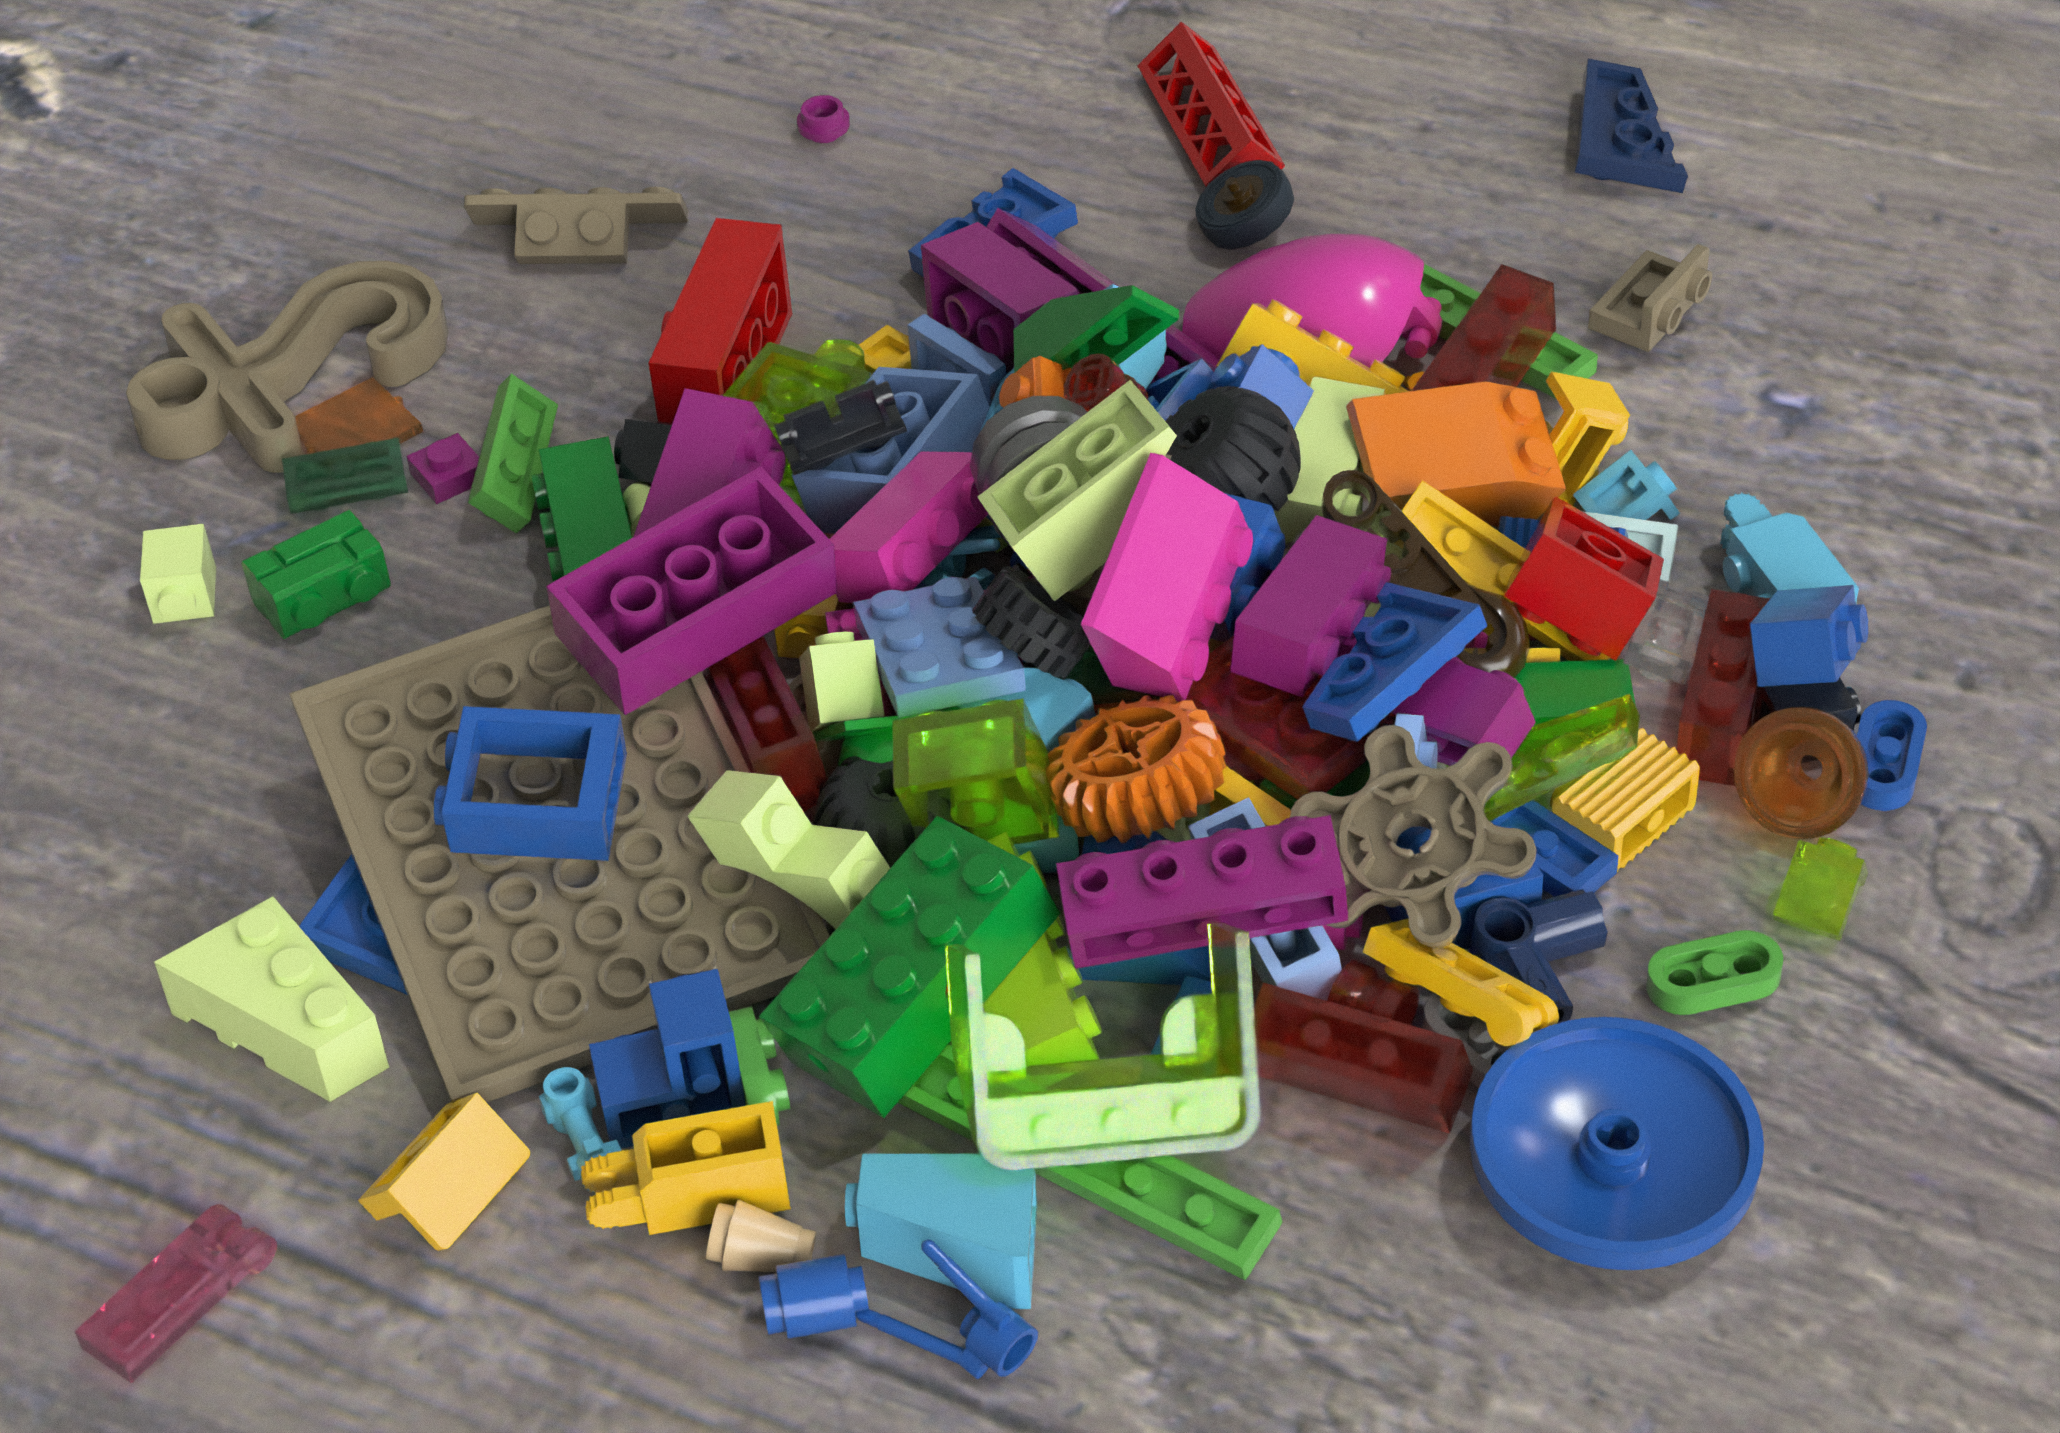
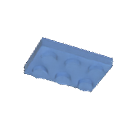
(935, 649)

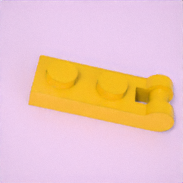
(1463, 983)

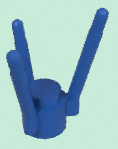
(992, 1330)

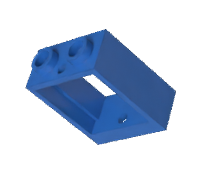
(533, 829)

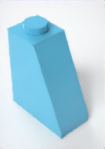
(959, 1202)

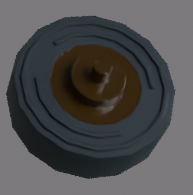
(1244, 204)

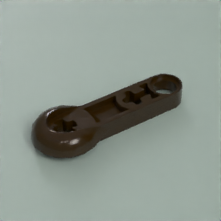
(1428, 571)

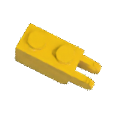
(688, 1168)

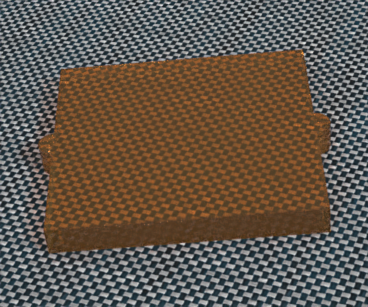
(355, 418)

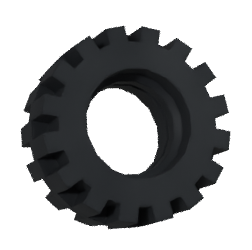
(1032, 622)

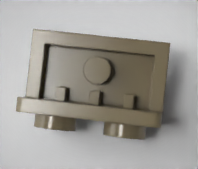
(1652, 298)

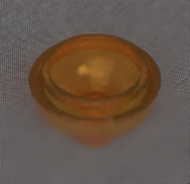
(1778, 790)

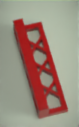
(1212, 93)

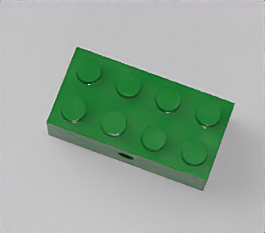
(876, 992)

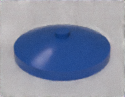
(1616, 1143)

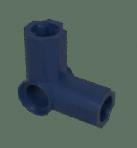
(1529, 936)

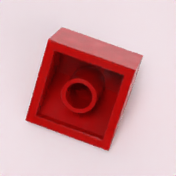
(1584, 580)

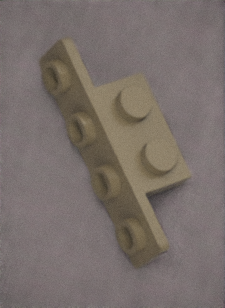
(574, 227)

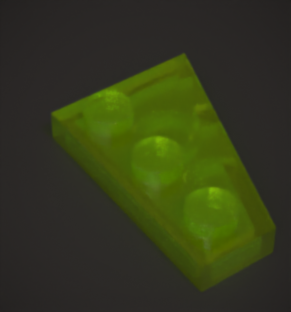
(1566, 750)

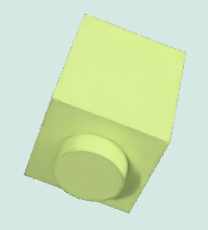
(178, 573)
(840, 680)

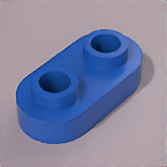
(1893, 744)

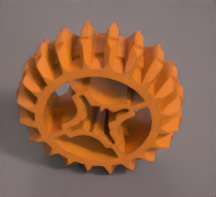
(1136, 768)

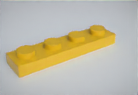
(1478, 555)

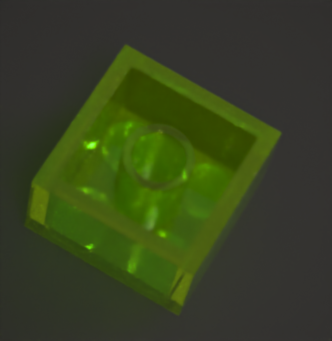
(990, 763)

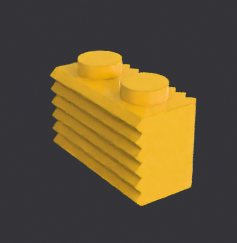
(1631, 798)

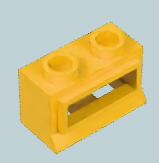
(1587, 428)

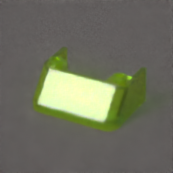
(1112, 1109)

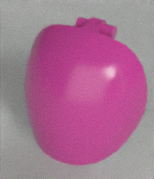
(1337, 282)

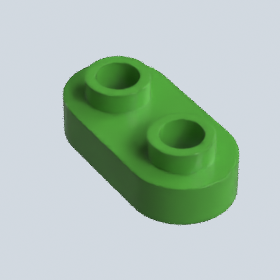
(1707, 972)
(753, 1048)

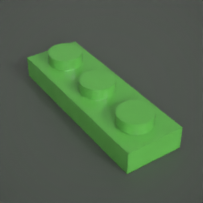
(510, 453)

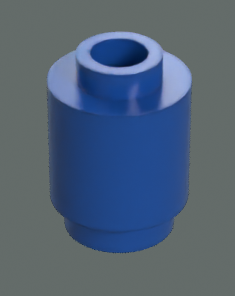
(813, 1296)

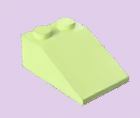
(1075, 490)

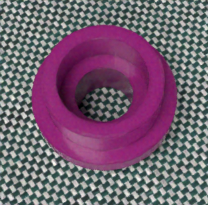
(823, 119)

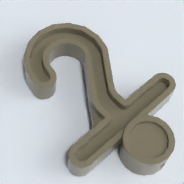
(215, 387)

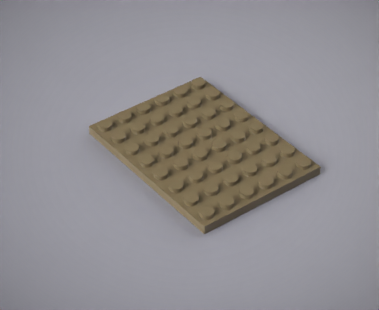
(541, 955)

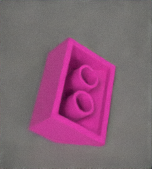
(1166, 581)

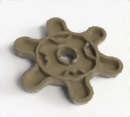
(1410, 795)

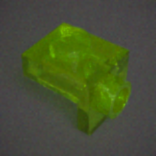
(1821, 887)

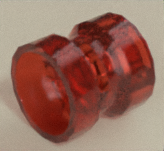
(1094, 380)
(1363, 990)

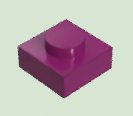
(444, 467)

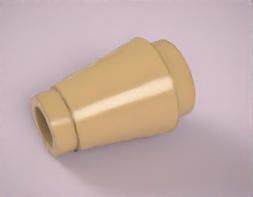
(756, 1240)

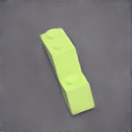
(761, 829)

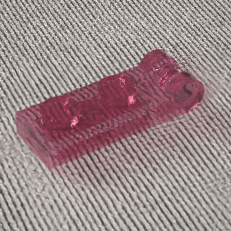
(175, 1291)

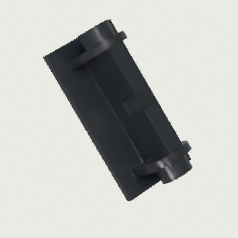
(865, 421)

